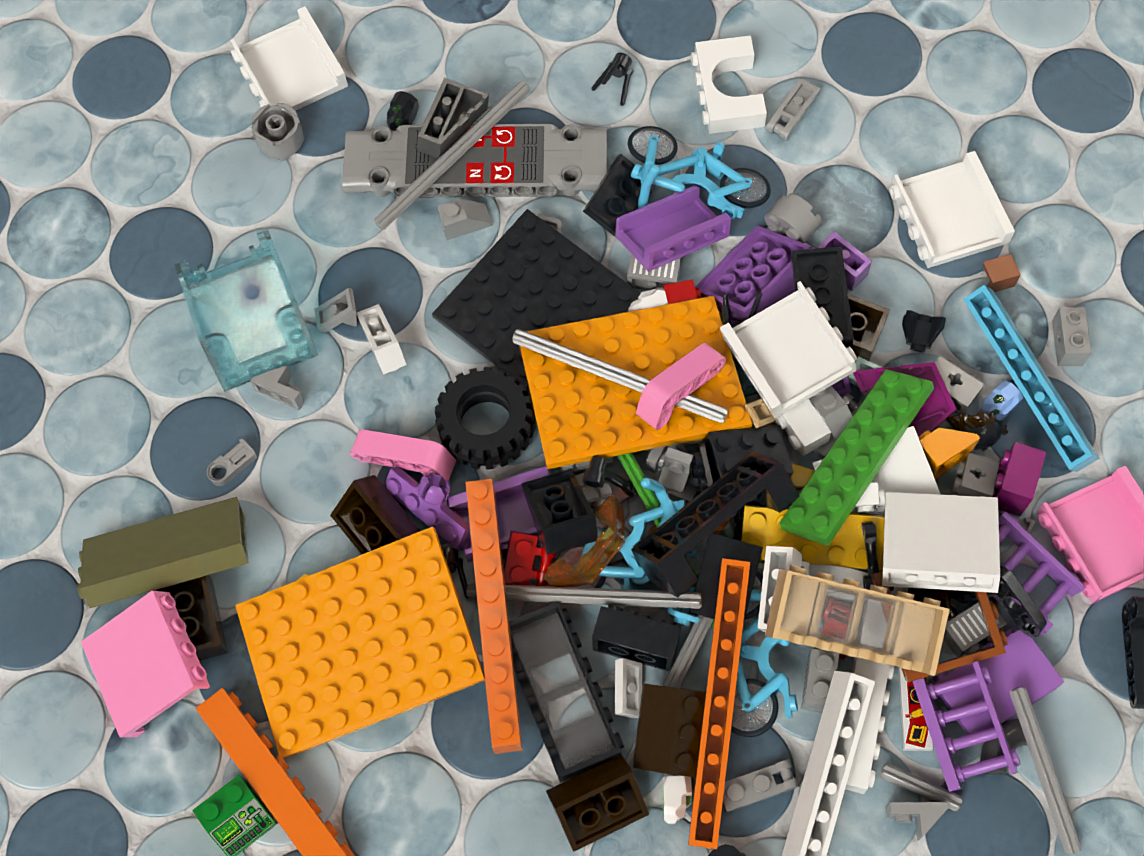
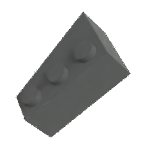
(450, 116)

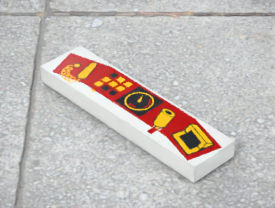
(914, 726)

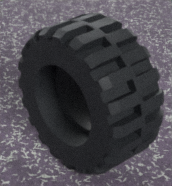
(480, 388)

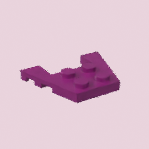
(936, 407)

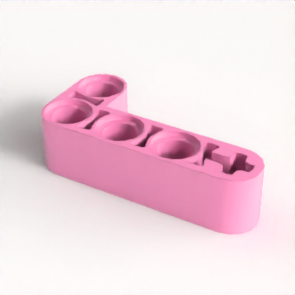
(677, 383)
(403, 452)

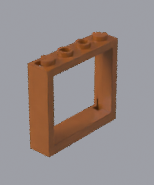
(997, 637)

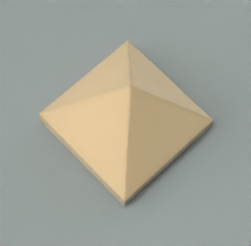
(759, 413)

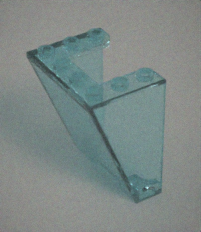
(243, 333)

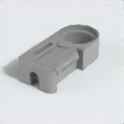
(234, 462)

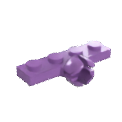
(429, 504)

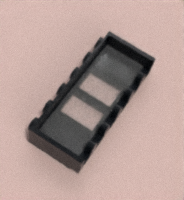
(562, 692)

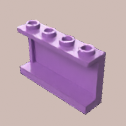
(671, 228)
(511, 508)
(1019, 667)

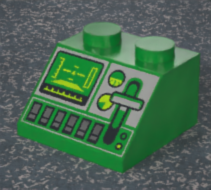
(234, 816)

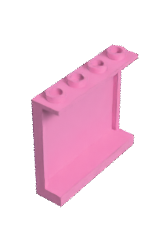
(1100, 533)
(144, 662)

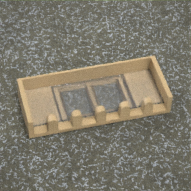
(857, 620)

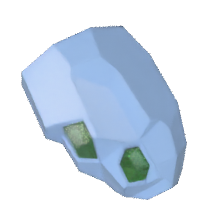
(1002, 400)

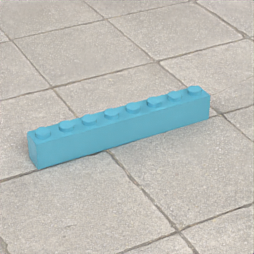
(1031, 379)

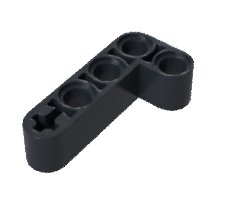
(1134, 649)

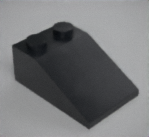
(560, 512)

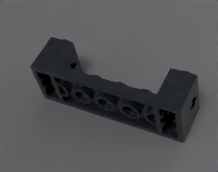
(751, 479)

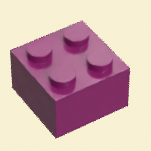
(1018, 478)

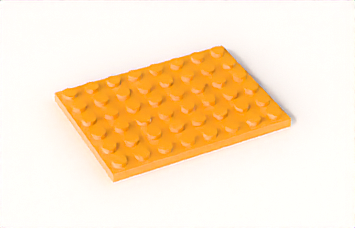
(593, 416)
(359, 643)

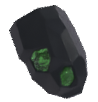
(402, 110)

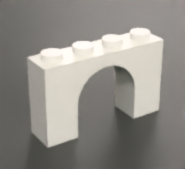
(723, 111)

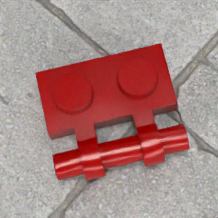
(520, 558)

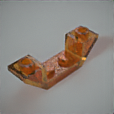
(592, 563)

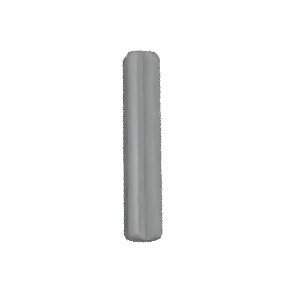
(920, 786)

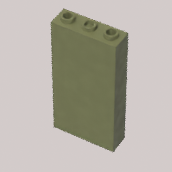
(162, 552)

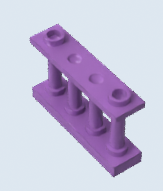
(1047, 564)
(946, 746)

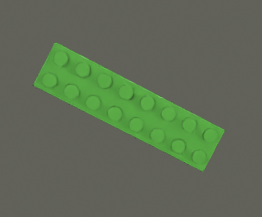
(856, 457)

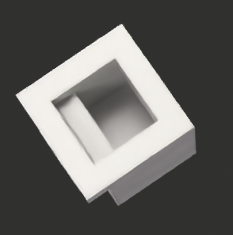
(871, 498)

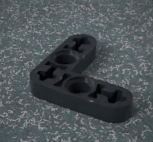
(1026, 615)

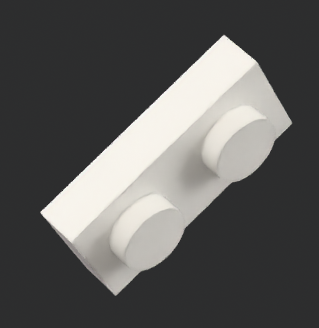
(628, 687)

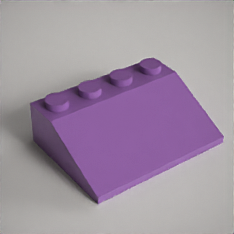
(754, 265)

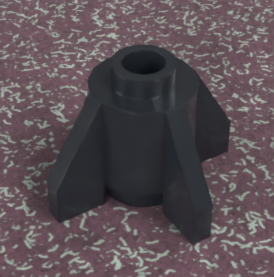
(921, 330)

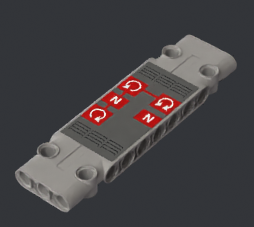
(502, 163)

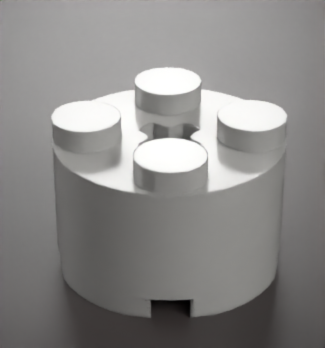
(278, 131)
(793, 218)

